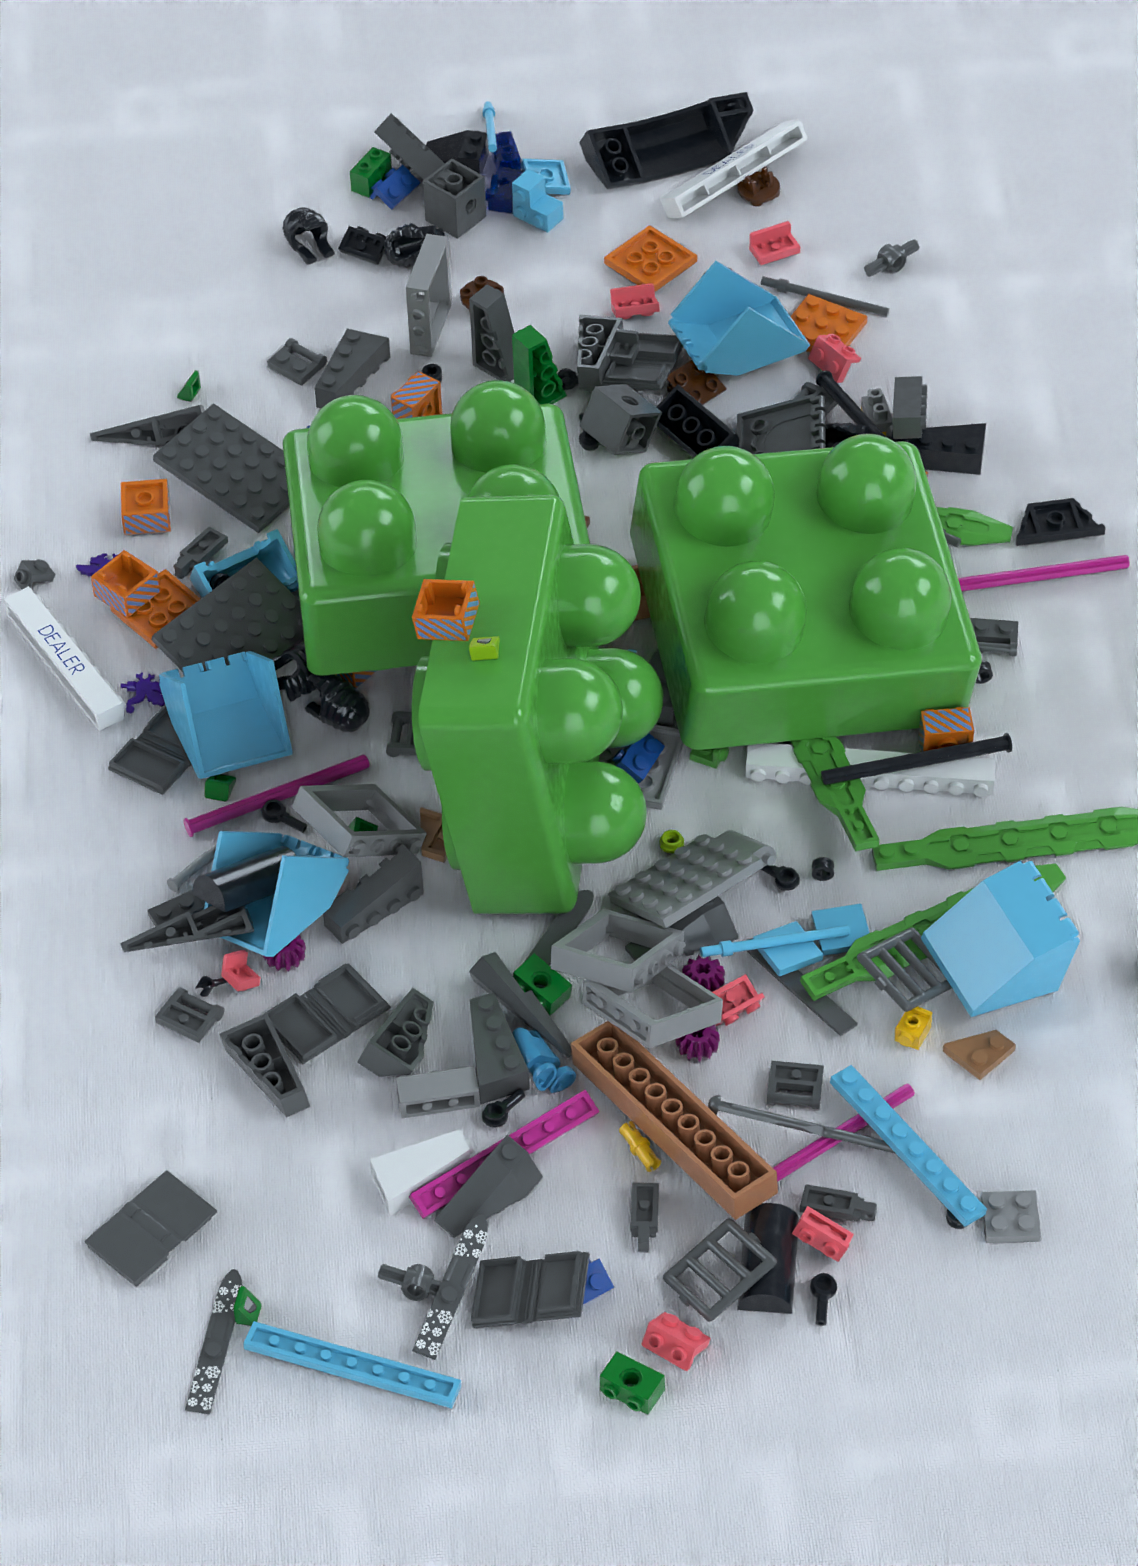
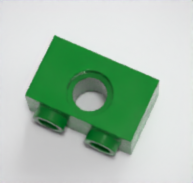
(369, 171)
(538, 972)
(623, 1371)

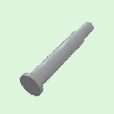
(190, 870)

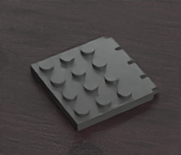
(784, 426)

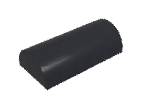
(692, 424)
(241, 881)
(774, 1228)

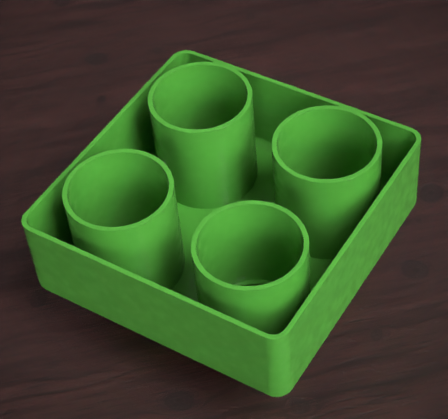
(383, 498)
(801, 592)
(525, 732)

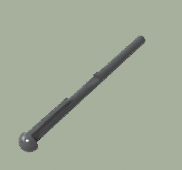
(715, 1105)

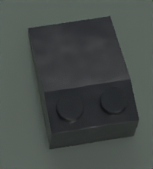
(465, 147)

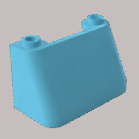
(271, 552)

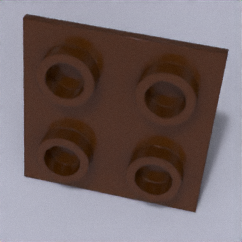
(696, 382)

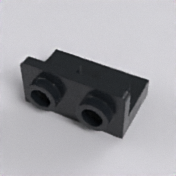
(363, 245)

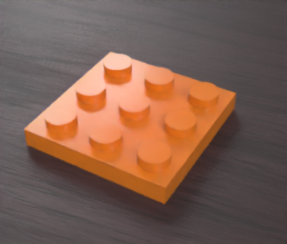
(650, 258)
(822, 317)
(161, 609)

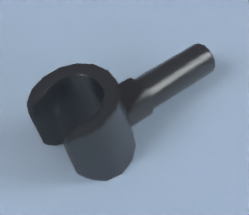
(208, 984)

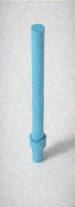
(489, 114)
(727, 948)

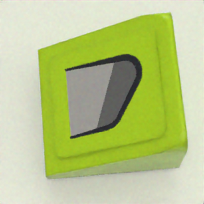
(484, 648)

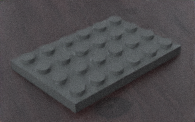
(229, 467)
(238, 616)

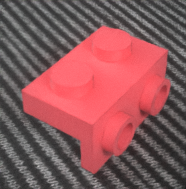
(773, 243)
(634, 301)
(833, 356)
(737, 998)
(822, 1234)
(674, 1340)

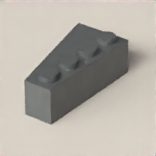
(376, 896)

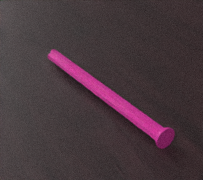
(1044, 572)
(278, 793)
(823, 1144)

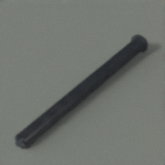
(825, 380)
(917, 760)

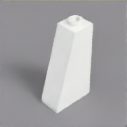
(414, 1166)

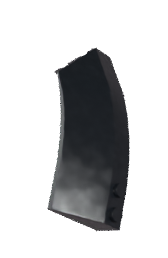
(667, 142)

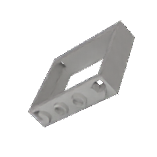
(429, 311)
(317, 807)
(572, 955)
(703, 1010)

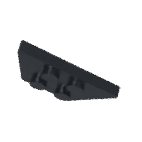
(1056, 522)

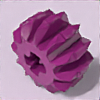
(289, 955)
(705, 972)
(699, 1043)

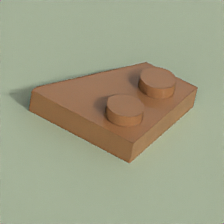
(433, 844)
(980, 1052)

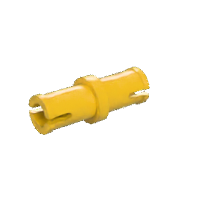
(640, 1146)

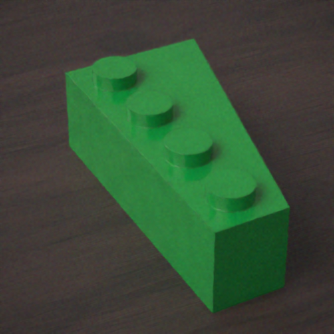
(535, 367)

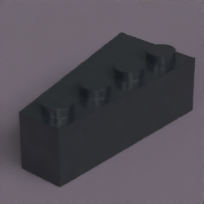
(951, 448)

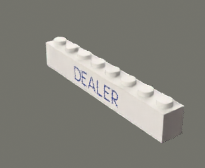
(733, 169)
(64, 658)

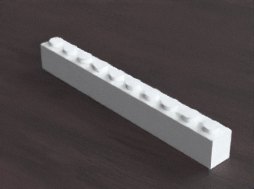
(960, 776)

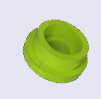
(671, 841)

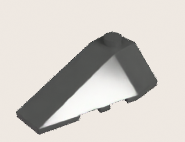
(701, 928)
(401, 1039)
(496, 1184)

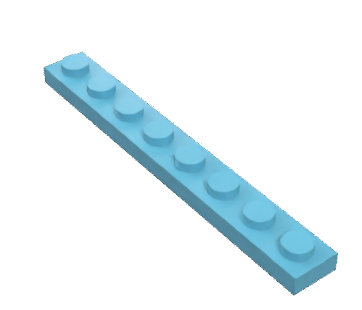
(908, 1146)
(352, 1364)

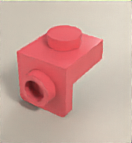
(237, 971)

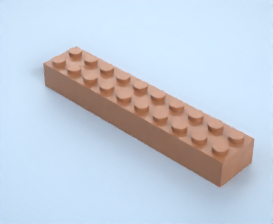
(675, 1119)

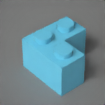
(533, 203)

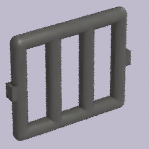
(882, 982)
(728, 1296)

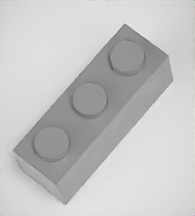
(438, 1092)

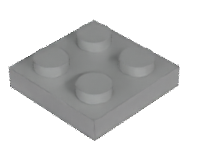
(1011, 1217)

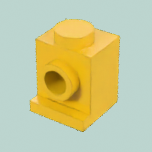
(913, 1027)

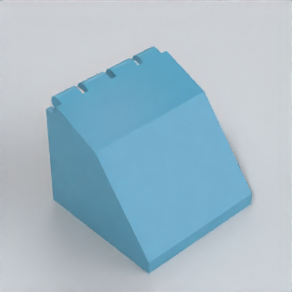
(734, 324)
(227, 713)
(302, 891)
(1004, 941)

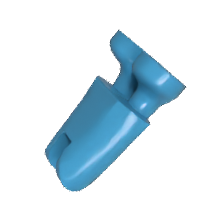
(543, 1062)

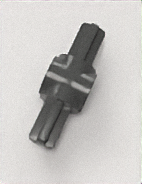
(891, 258)
(415, 1282)

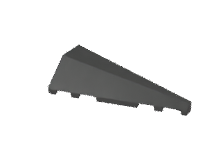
(152, 430)
(188, 928)
(494, 977)

